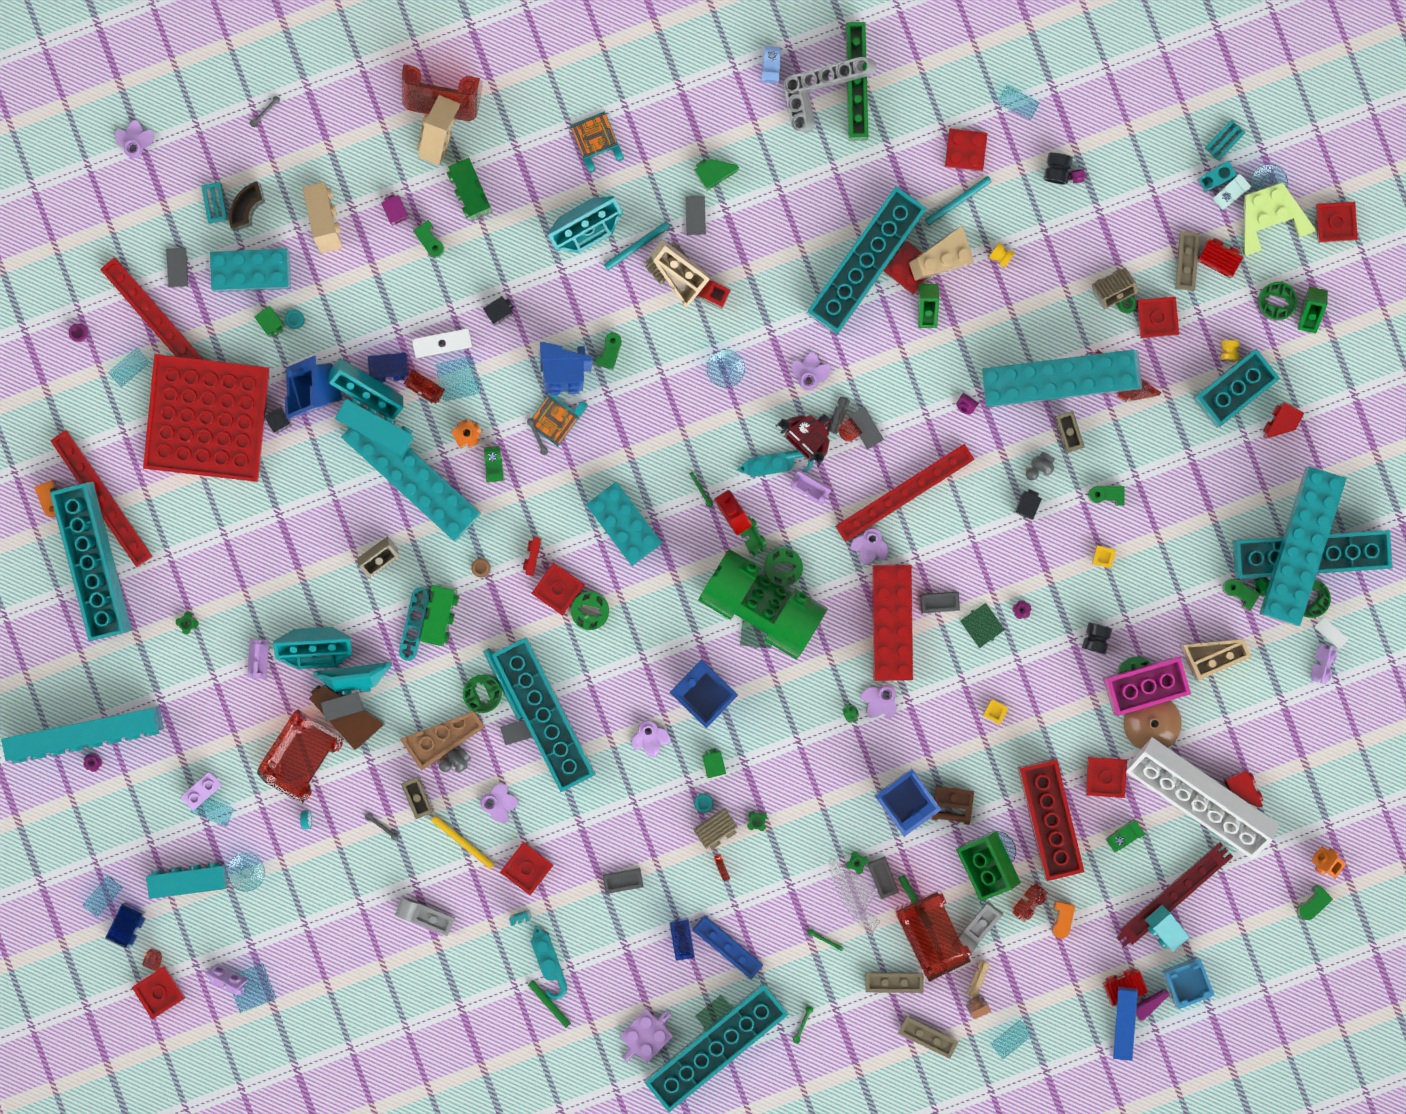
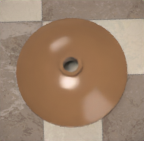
(1139, 727)

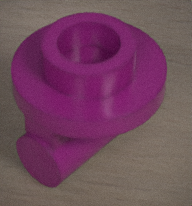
(966, 404)

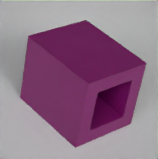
(394, 209)

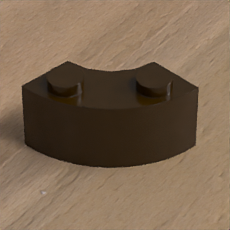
(244, 206)

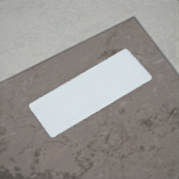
(1331, 633)

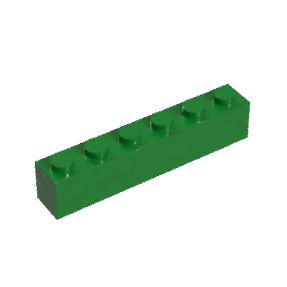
(857, 89)

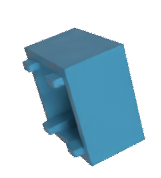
(1188, 983)

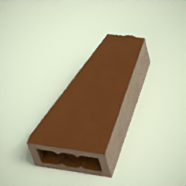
(354, 727)

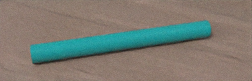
(958, 200)
(637, 245)
(487, 653)

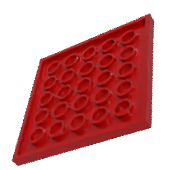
(206, 417)

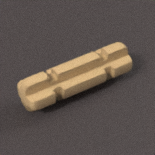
(978, 978)

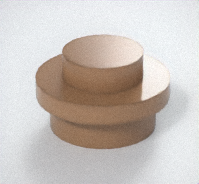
(481, 568)

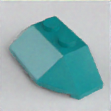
(585, 225)
(313, 648)
(353, 678)

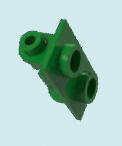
(756, 541)

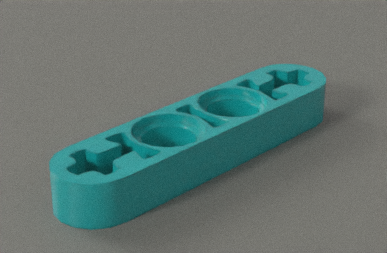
(411, 623)

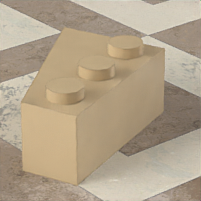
(436, 130)
(322, 217)
(944, 256)
(680, 272)
(1214, 656)

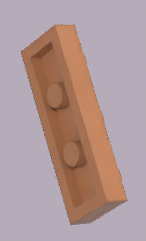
(978, 1007)

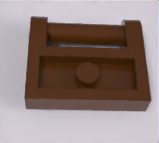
(955, 799)

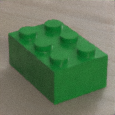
(988, 866)

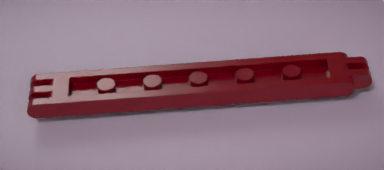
(1176, 892)

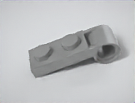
(424, 916)
(980, 926)

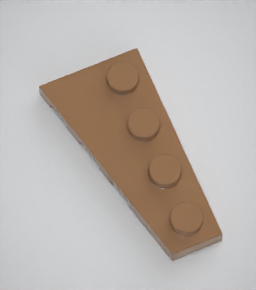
(440, 739)

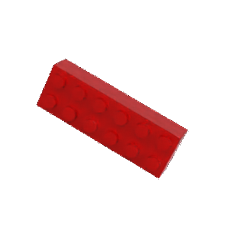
(892, 622)
(1051, 819)

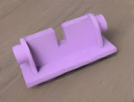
(816, 490)
(258, 659)
(1323, 671)
(201, 790)
(222, 976)

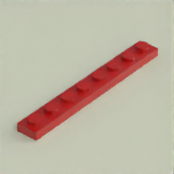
(148, 310)
(904, 492)
(109, 508)

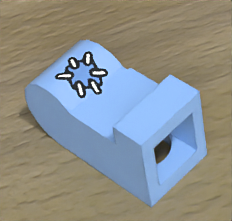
(771, 65)

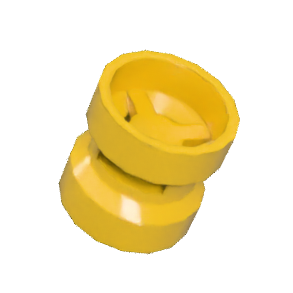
(1000, 254)
(1230, 350)

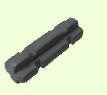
(838, 415)

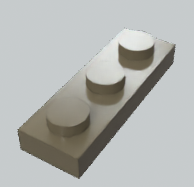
(1187, 261)
(894, 982)
(927, 1037)

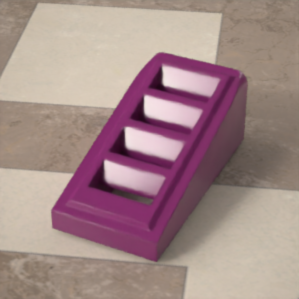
(1148, 1005)

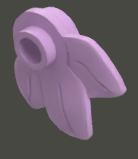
(134, 136)
(812, 369)
(869, 549)
(877, 703)
(650, 741)
(502, 803)

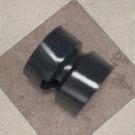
(1057, 169)
(1097, 638)

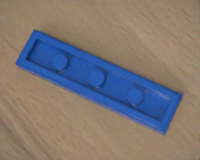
(727, 947)
(1125, 1023)

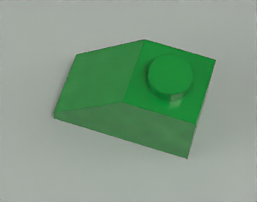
(714, 172)
(928, 305)
(1313, 309)

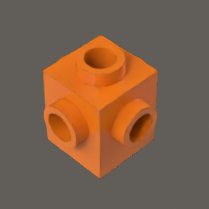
(459, 433)
(1328, 862)

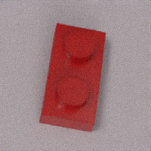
(530, 564)

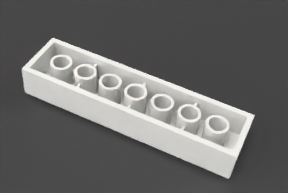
(1202, 798)

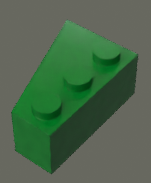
(469, 190)
(439, 615)

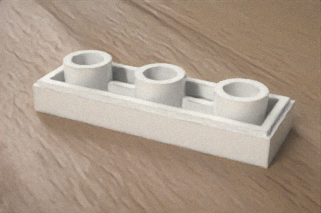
(430, 346)

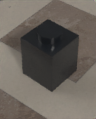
(499, 310)
(278, 421)
(1028, 504)

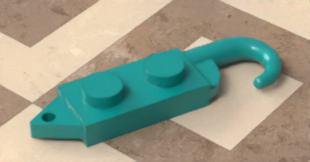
(772, 464)
(548, 961)

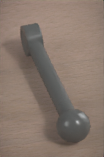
(254, 123)
(543, 451)
(394, 836)

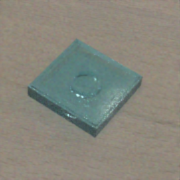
(458, 378)
(256, 990)

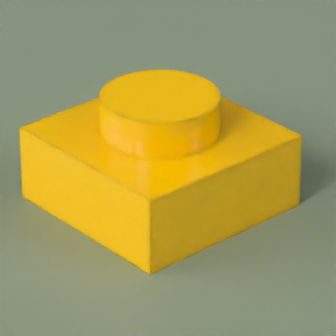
(1103, 556)
(995, 711)

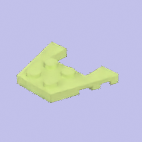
(1269, 208)

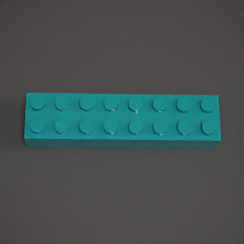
(866, 260)
(1062, 378)
(418, 484)
(1302, 546)
(1341, 554)
(90, 561)
(543, 714)
(78, 735)
(716, 1047)

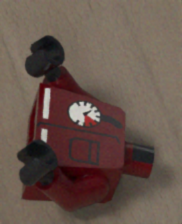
(807, 435)

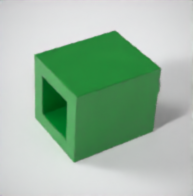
(270, 322)
(713, 763)

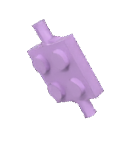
(646, 1035)

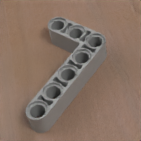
(821, 81)

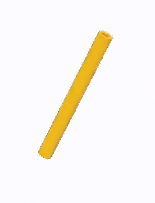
(463, 842)

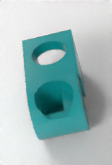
(1217, 176)

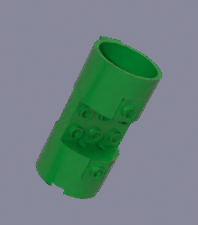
(783, 616)

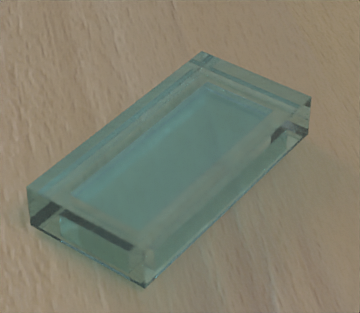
(1018, 102)
(129, 367)
(214, 812)
(102, 896)
(1011, 1039)

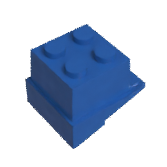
(563, 369)
(309, 388)
(703, 693)
(907, 802)

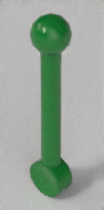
(709, 503)
(811, 932)
(796, 1039)

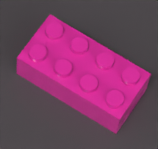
(1146, 686)

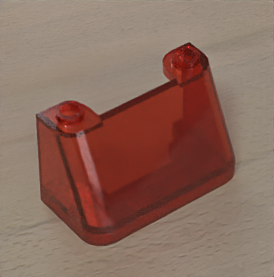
(422, 97)
(298, 755)
(932, 935)

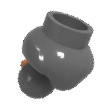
(1040, 463)
(458, 758)

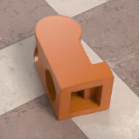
(43, 493)
(1064, 918)

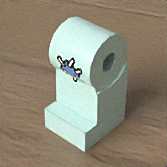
(1231, 192)

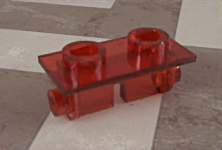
(429, 389)
(1035, 897)

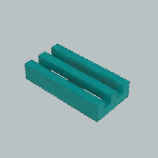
(1236, 128)
(206, 200)
(520, 917)

